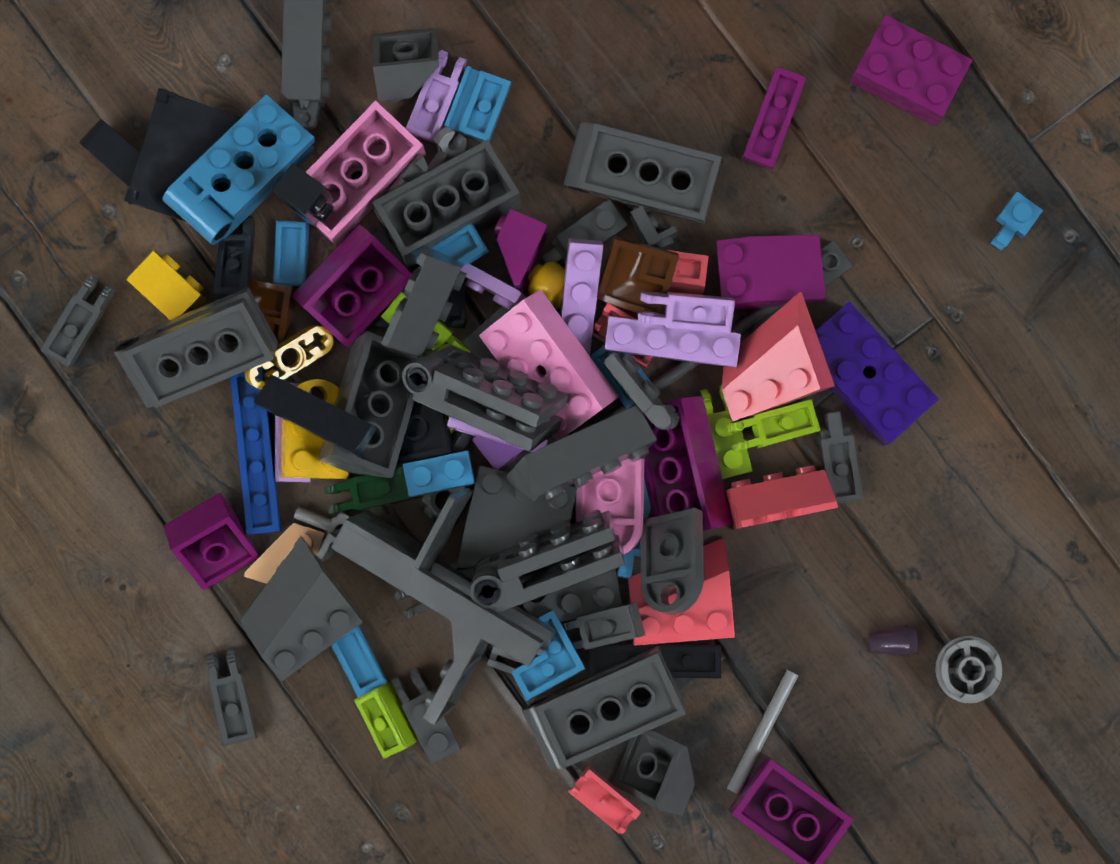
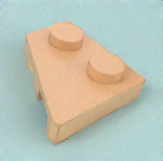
(267, 563)

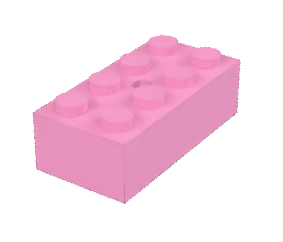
(377, 149)
(542, 346)

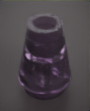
(895, 641)

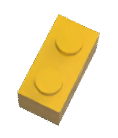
(165, 287)

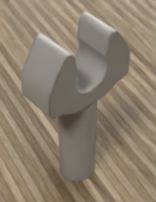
(444, 150)
(319, 520)

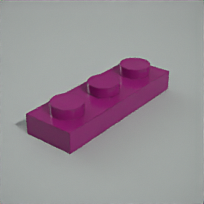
(774, 118)

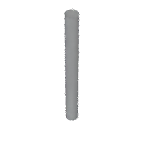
(762, 732)

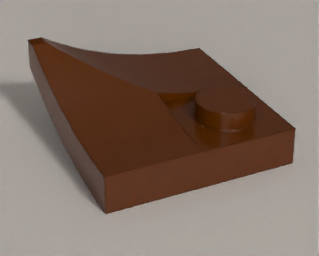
(636, 269)
(275, 303)

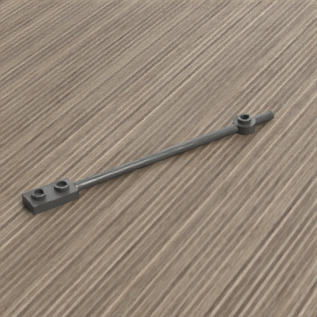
(834, 265)

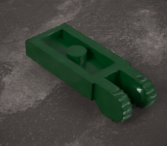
(370, 491)

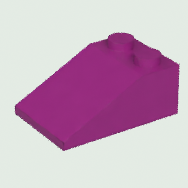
(770, 270)

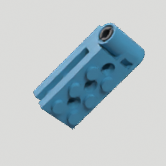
(220, 213)

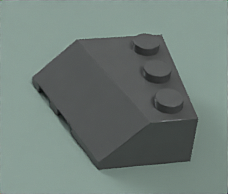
(424, 303)
(504, 515)
(298, 612)

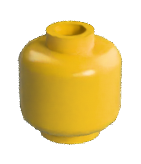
(548, 279)

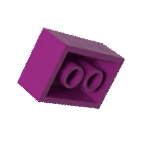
(910, 70)
(790, 814)

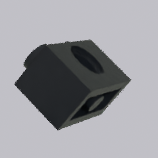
(304, 195)

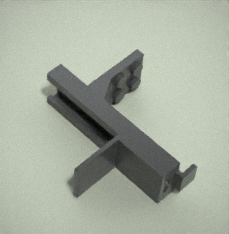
(419, 573)

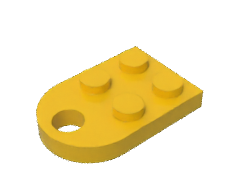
(302, 449)

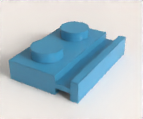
(478, 104)

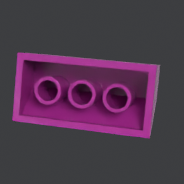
(684, 467)

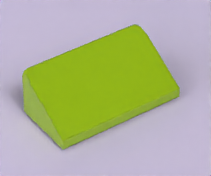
(386, 720)

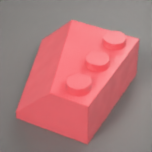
(777, 364)
(780, 497)
(705, 620)

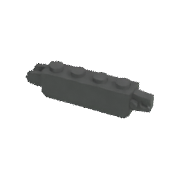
(306, 58)

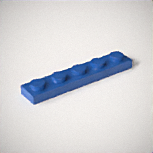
(255, 457)

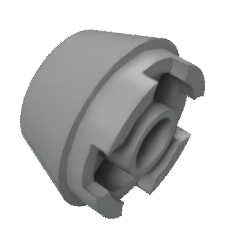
(968, 669)

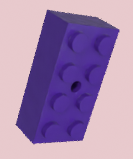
(893, 395)

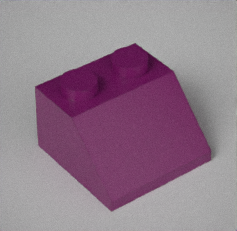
(520, 244)
(210, 541)

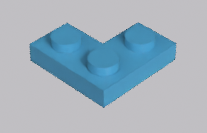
(551, 668)

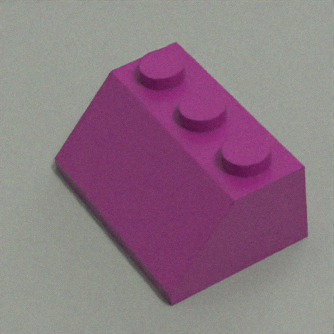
(353, 286)

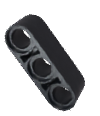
(111, 150)

